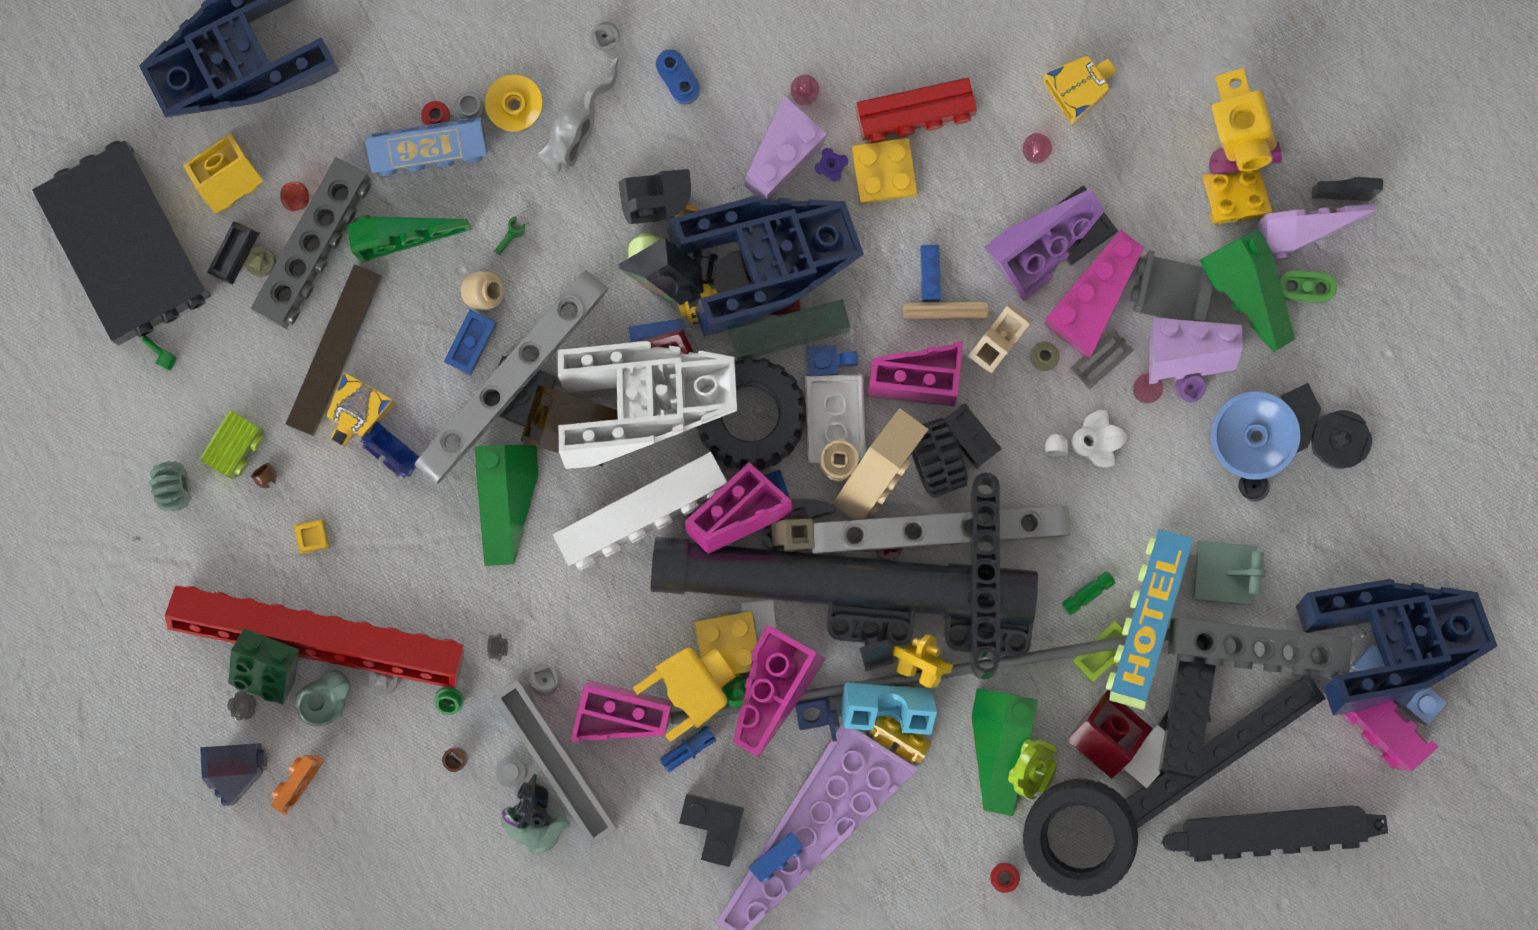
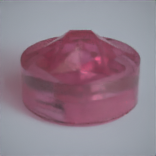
(804, 90)
(1036, 148)

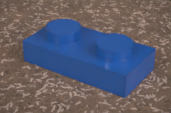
(470, 342)

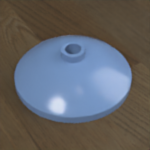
(1252, 413)

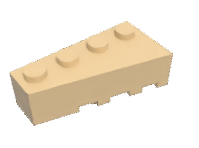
(880, 467)

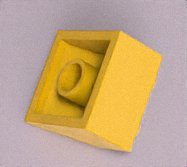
(223, 174)

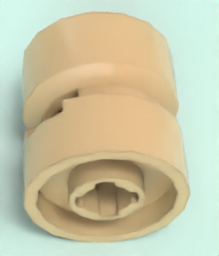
(838, 460)

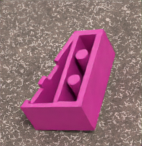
(737, 510)
(1393, 735)

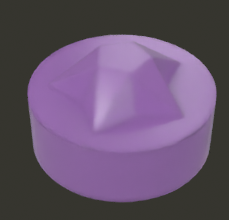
(1191, 387)

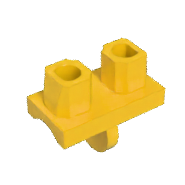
(922, 655)

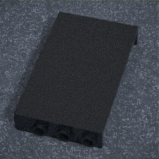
(120, 243)

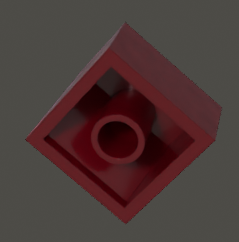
(1109, 735)

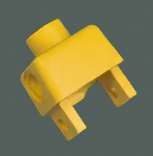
(1243, 122)
(692, 686)

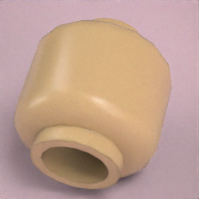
(482, 290)

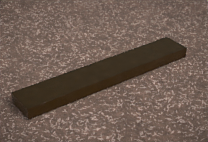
(333, 350)

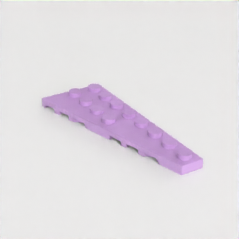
(834, 800)

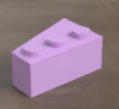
(784, 150)
(1192, 348)

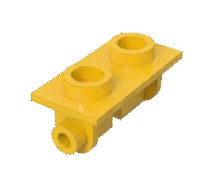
(911, 745)

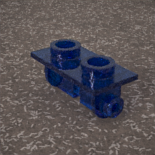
(397, 455)

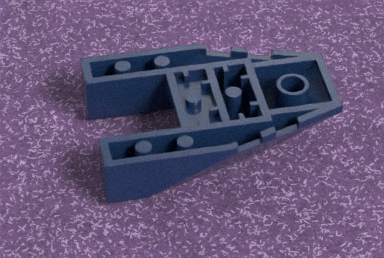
(221, 65)
(784, 246)
(1418, 631)

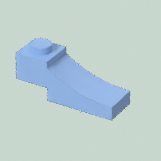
(1421, 705)

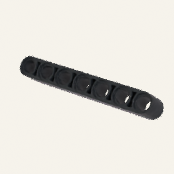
(987, 561)

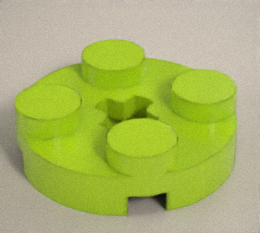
(1034, 768)

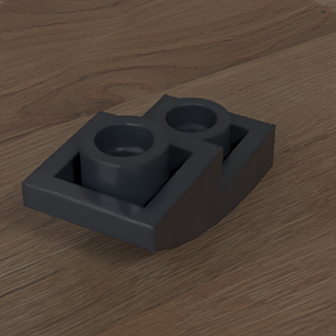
(876, 653)

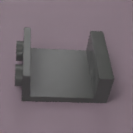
(1171, 289)

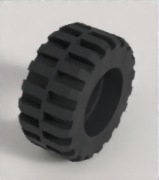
(784, 436)

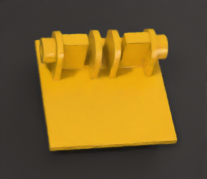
(1236, 196)

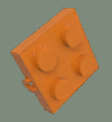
(302, 773)

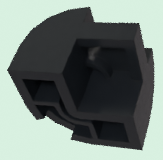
(655, 196)

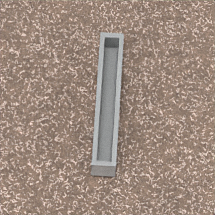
(555, 762)

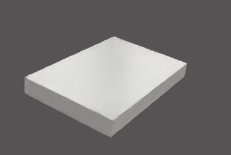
(834, 413)

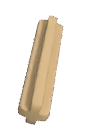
(945, 310)

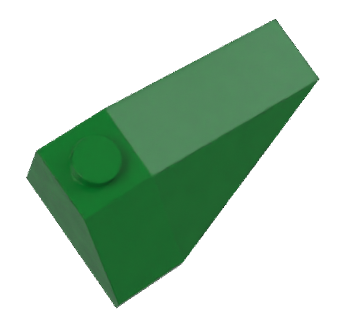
(383, 236)
(1251, 280)
(1000, 728)

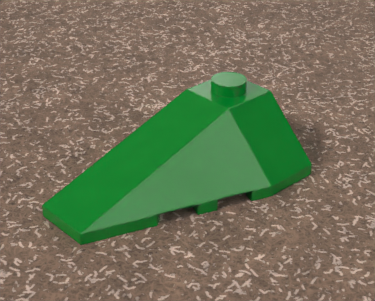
(505, 493)

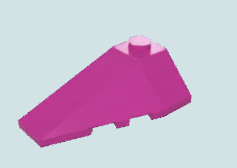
(776, 683)

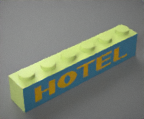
(1150, 619)

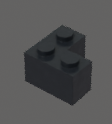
(721, 822)

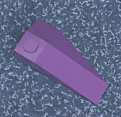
(1036, 245)

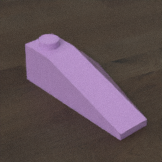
(1294, 229)

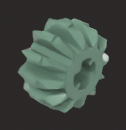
(170, 486)

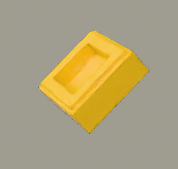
(311, 536)

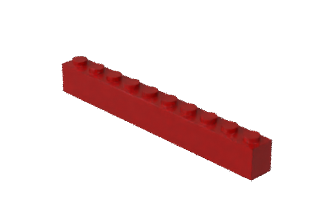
(317, 636)

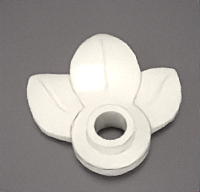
(1103, 439)

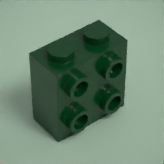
(263, 666)

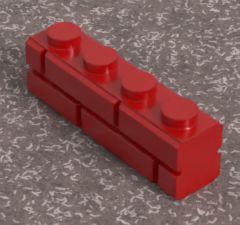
(916, 109)

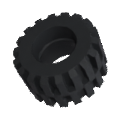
(939, 460)

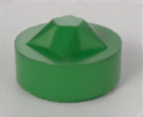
(735, 692)

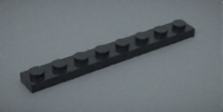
(1228, 748)

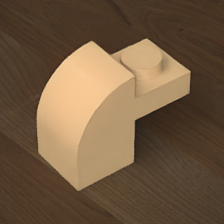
(1000, 338)

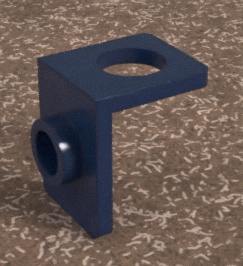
(826, 717)

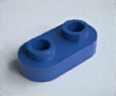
(676, 76)

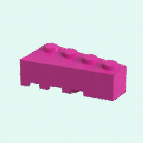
(1092, 299)

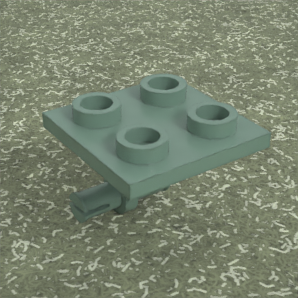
(1228, 572)

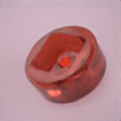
(294, 196)

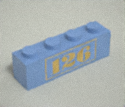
(426, 145)

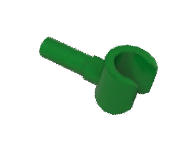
(510, 235)
(165, 358)

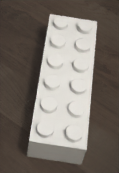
(639, 512)

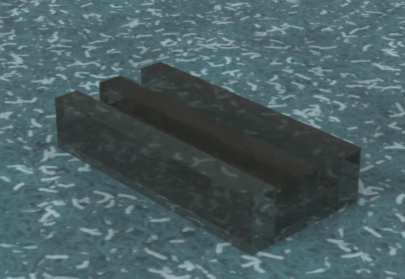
(1120, 342)

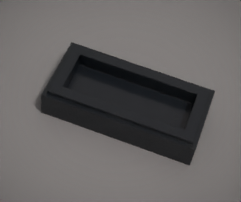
(233, 252)

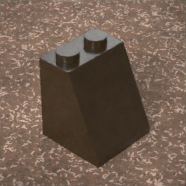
(559, 408)

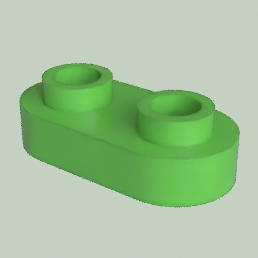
(1305, 286)

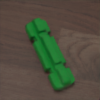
(1088, 593)

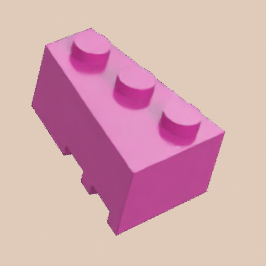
(918, 376)
(619, 713)

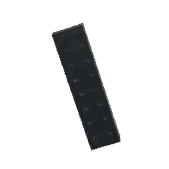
(1187, 716)

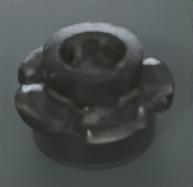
(497, 647)
(249, 709)

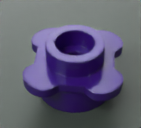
(823, 167)

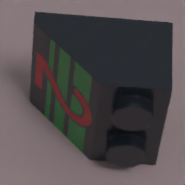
(665, 272)

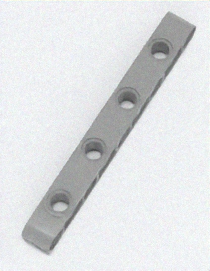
(511, 377)
(936, 530)

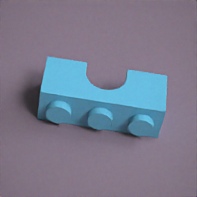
(908, 705)

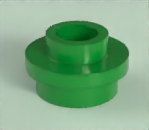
(449, 700)

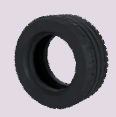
(1068, 878)

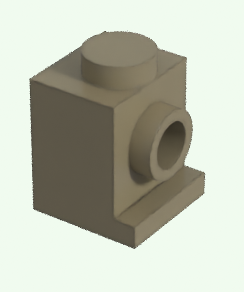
(793, 534)

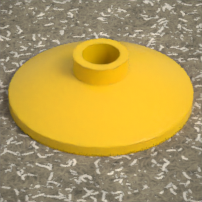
(510, 89)

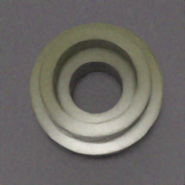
(1038, 362)

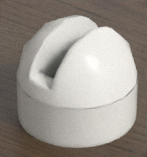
(1056, 446)

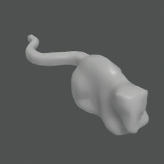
(574, 127)

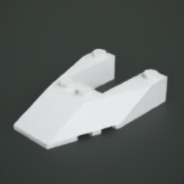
(656, 396)

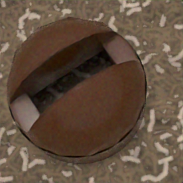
(264, 475)
(451, 763)

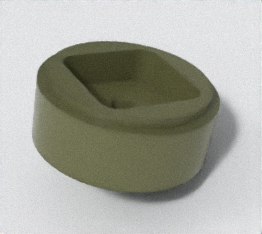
(260, 261)

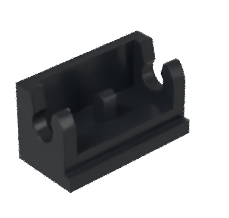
(972, 436)

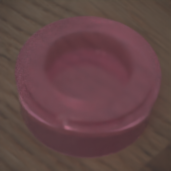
(1147, 393)

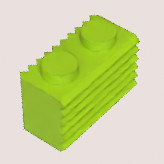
(232, 445)

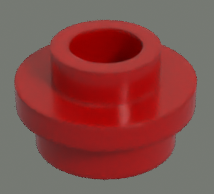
(432, 106)
(1011, 884)

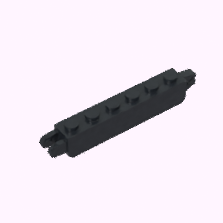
(1274, 831)

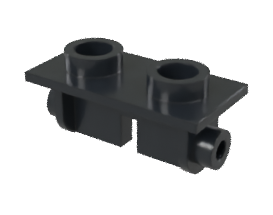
(532, 804)

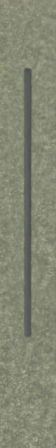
(957, 670)

